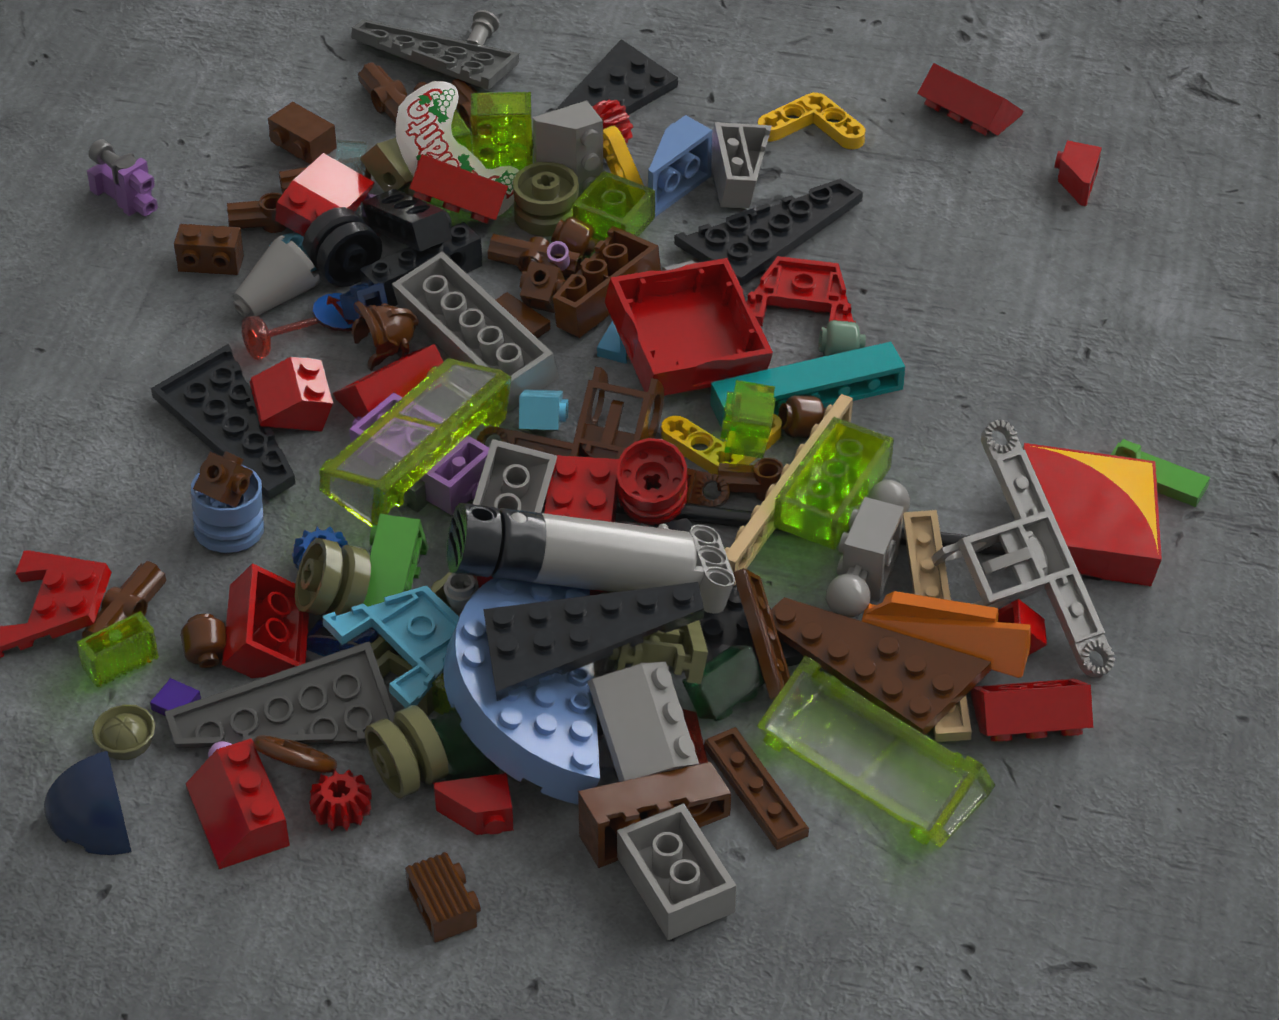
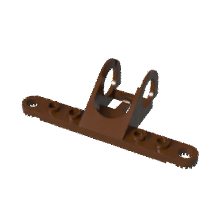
(607, 441)

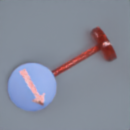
(326, 311)

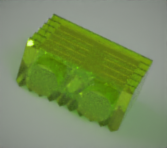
(118, 649)

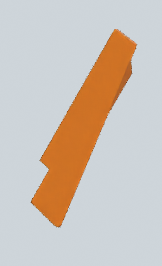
(955, 626)

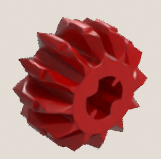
(614, 115)
(340, 799)

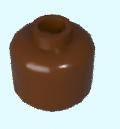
(576, 235)
(800, 415)
(203, 640)

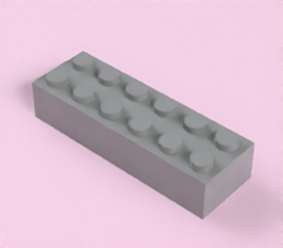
(474, 325)

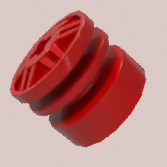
(652, 465)

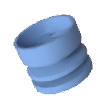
(228, 527)

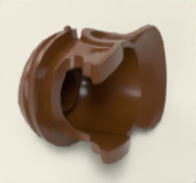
(390, 329)

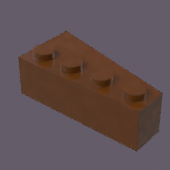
(581, 298)

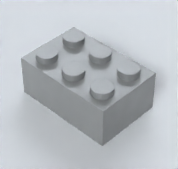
(676, 871)

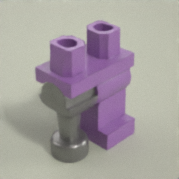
(121, 179)

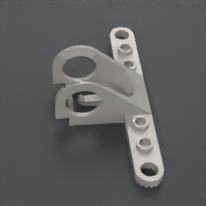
(1033, 551)

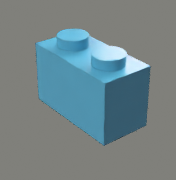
(542, 409)

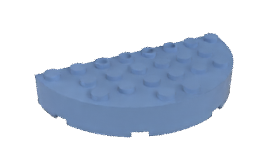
(536, 731)

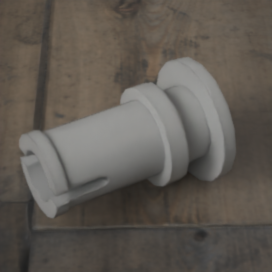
(483, 26)

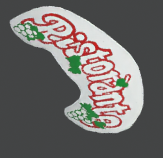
(425, 129)

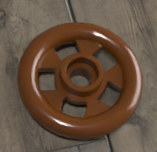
(294, 754)

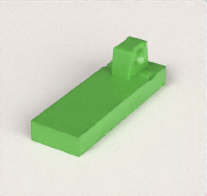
(1171, 478)

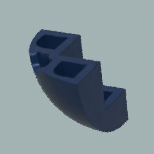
(87, 807)

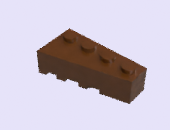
(626, 802)

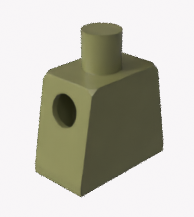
(388, 167)

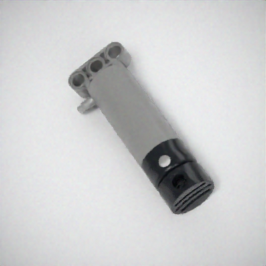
(587, 552)

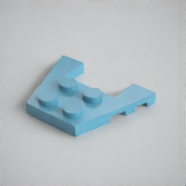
(414, 625)

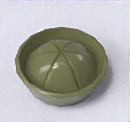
(124, 731)

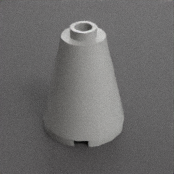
(275, 278)

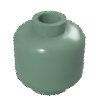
(840, 337)

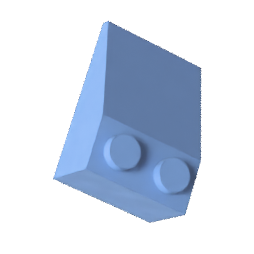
(680, 162)

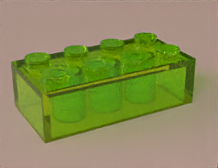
(832, 482)

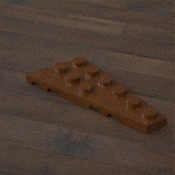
(890, 669)

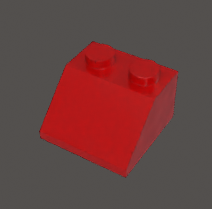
(292, 395)

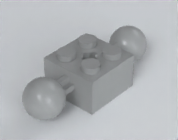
(869, 549)

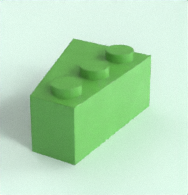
(394, 556)

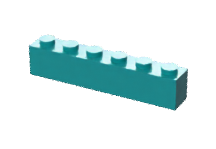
(851, 373)

